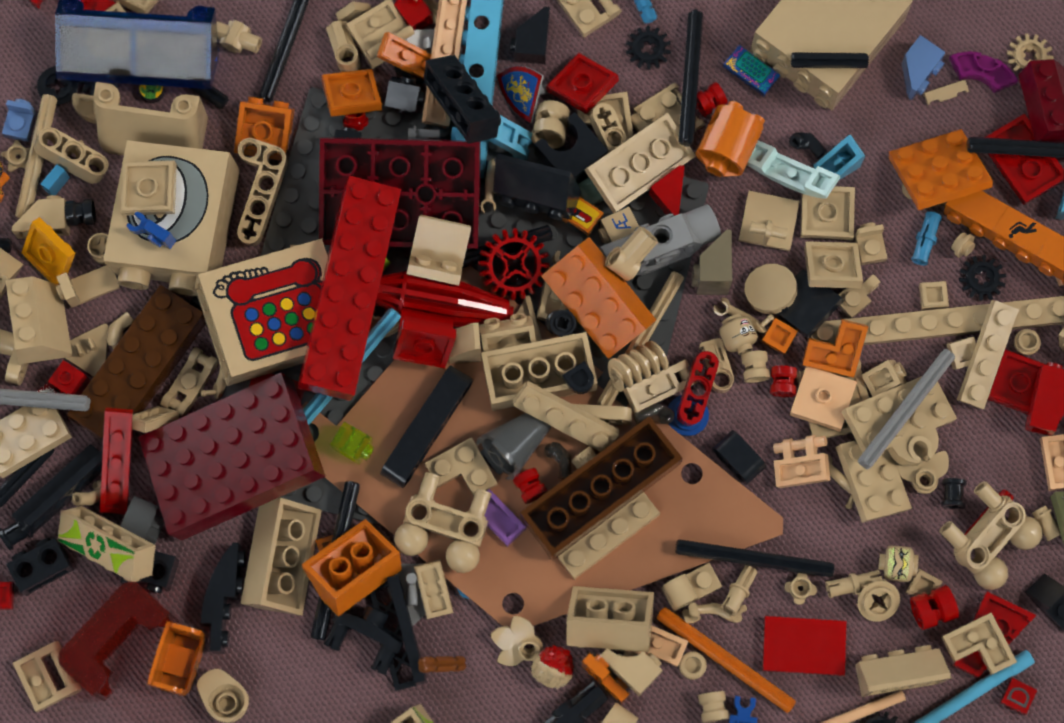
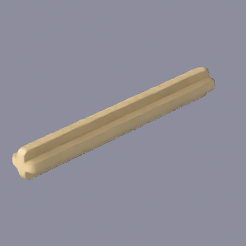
(35, 162)

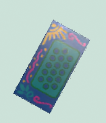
(751, 70)

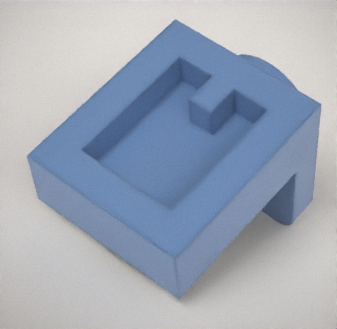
(19, 120)

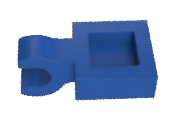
(156, 233)

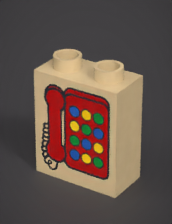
(262, 309)

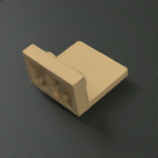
(439, 250)

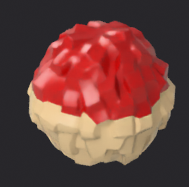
(553, 667)

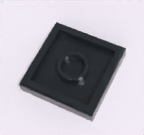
(810, 306)

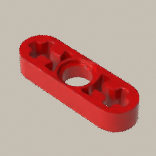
(707, 383)

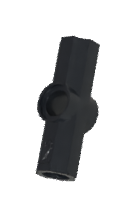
(580, 707)

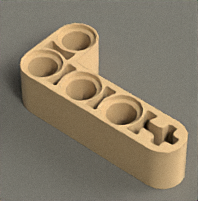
(257, 195)

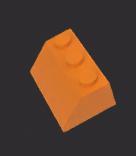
(352, 567)

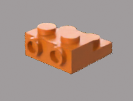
(264, 123)

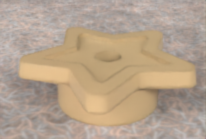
(12, 152)

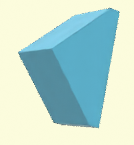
(843, 158)

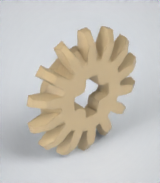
(1028, 45)

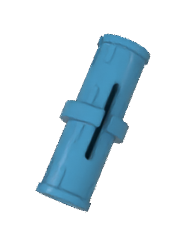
(926, 238)

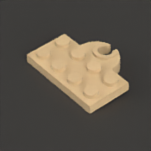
(871, 415)

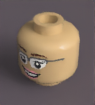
(738, 334)

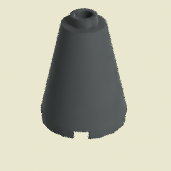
(512, 444)

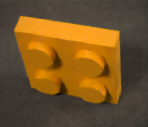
(47, 251)

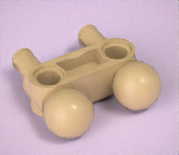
(412, 535)
(991, 535)

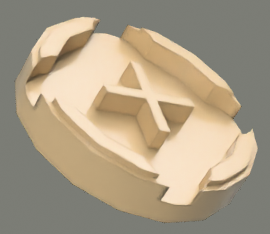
(771, 288)

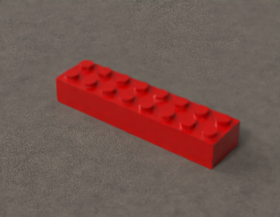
(349, 288)

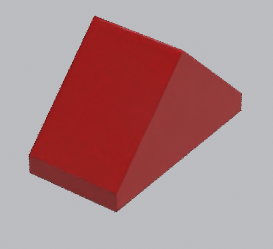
(668, 191)

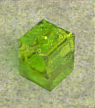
(352, 443)

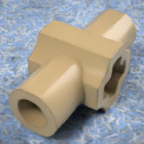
(237, 37)

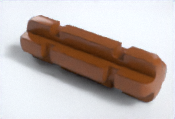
(442, 664)

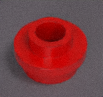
(356, 121)

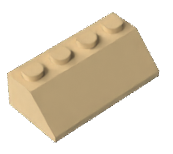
(534, 362)
(279, 547)

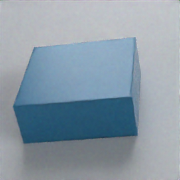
(55, 180)

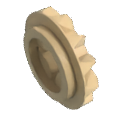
(877, 612)

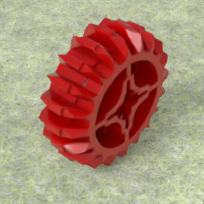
(505, 273)

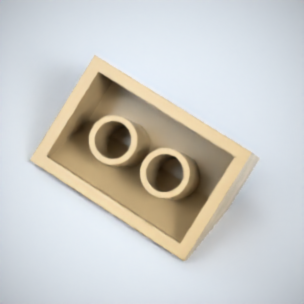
(37, 320)
(610, 619)
(901, 671)

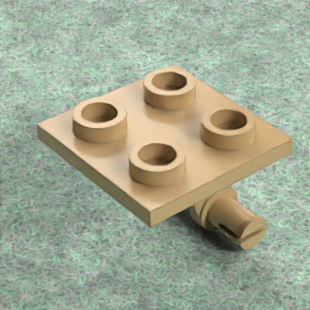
(769, 221)

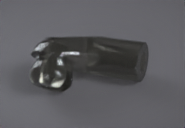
(657, 412)
(562, 456)

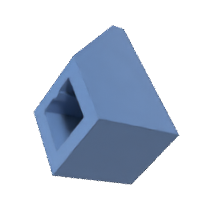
(919, 64)

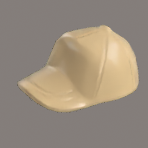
(222, 696)

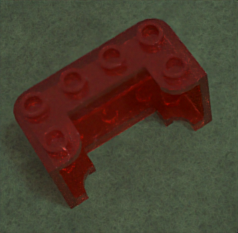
(106, 631)

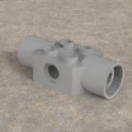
(680, 236)

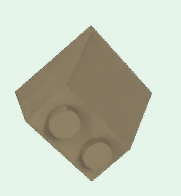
(714, 267)

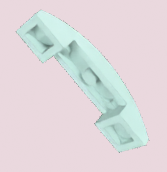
(792, 173)

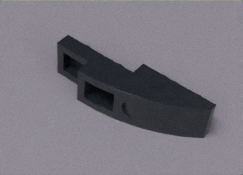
(223, 586)

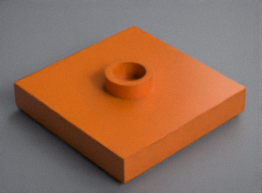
(351, 92)

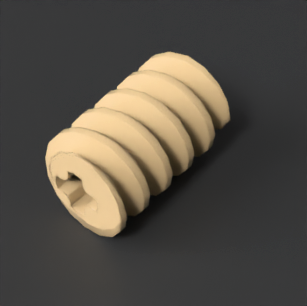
(637, 362)

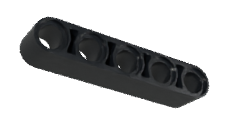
(426, 426)

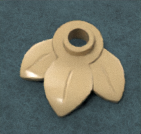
(932, 470)
(513, 642)

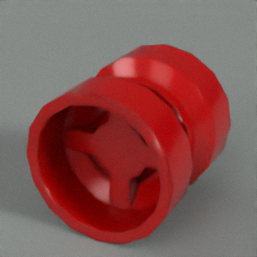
(710, 99)
(783, 381)
(530, 485)

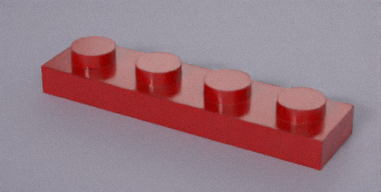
(116, 460)

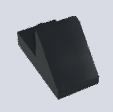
(1049, 597)

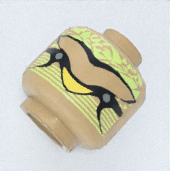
(898, 563)

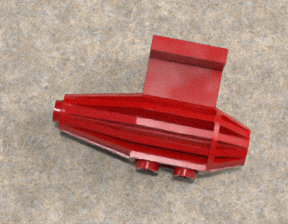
(431, 312)

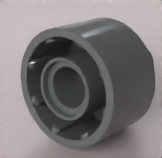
(143, 520)

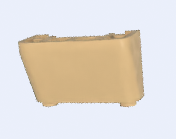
(116, 124)

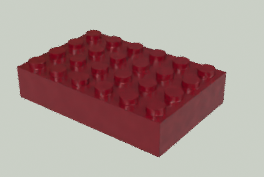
(433, 177)
(231, 457)

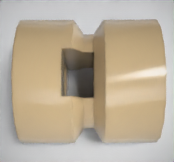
(551, 123)

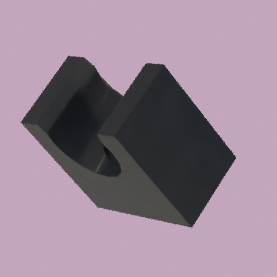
(575, 160)

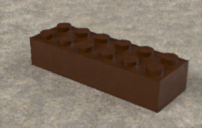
(141, 359)
(600, 488)

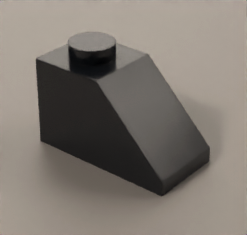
(531, 38)

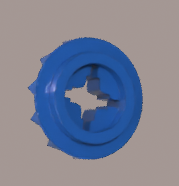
(687, 430)

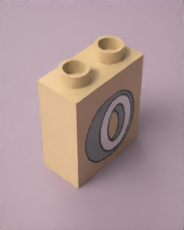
(200, 223)

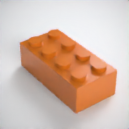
(598, 298)

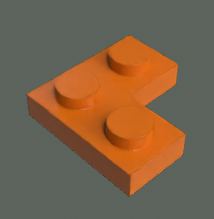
(841, 356)
(598, 669)

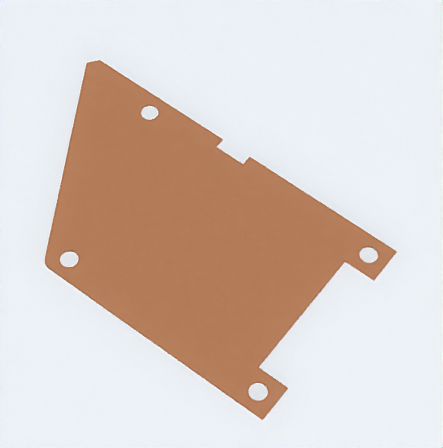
(709, 512)

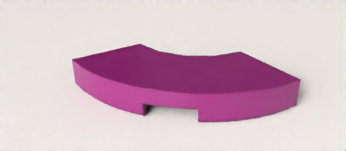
(983, 68)

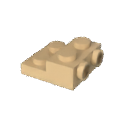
(506, 333)

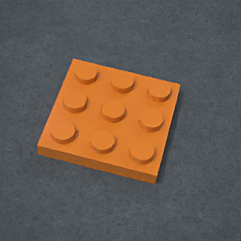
(940, 169)

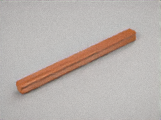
(726, 660)

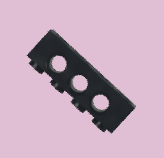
(461, 99)

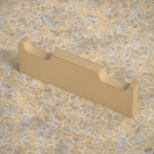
(946, 92)

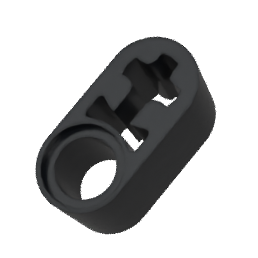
(739, 457)

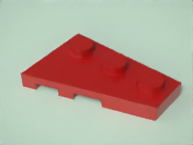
(1010, 620)

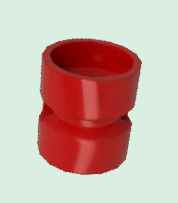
(942, 602)

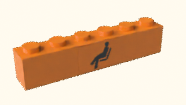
(1010, 231)

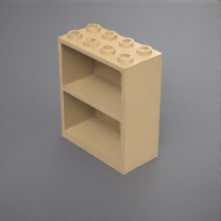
(826, 28)

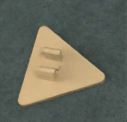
(90, 349)

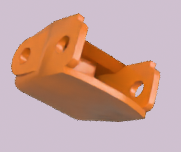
(177, 659)

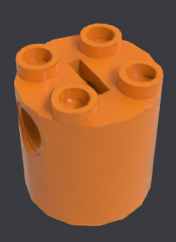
(729, 140)

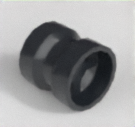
(80, 212)
(556, 321)

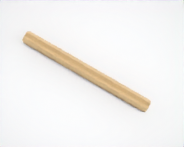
(657, 310)

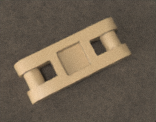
(189, 382)

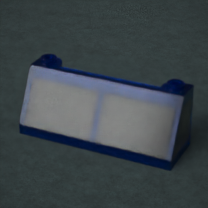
(136, 46)

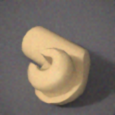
(116, 329)
(88, 498)

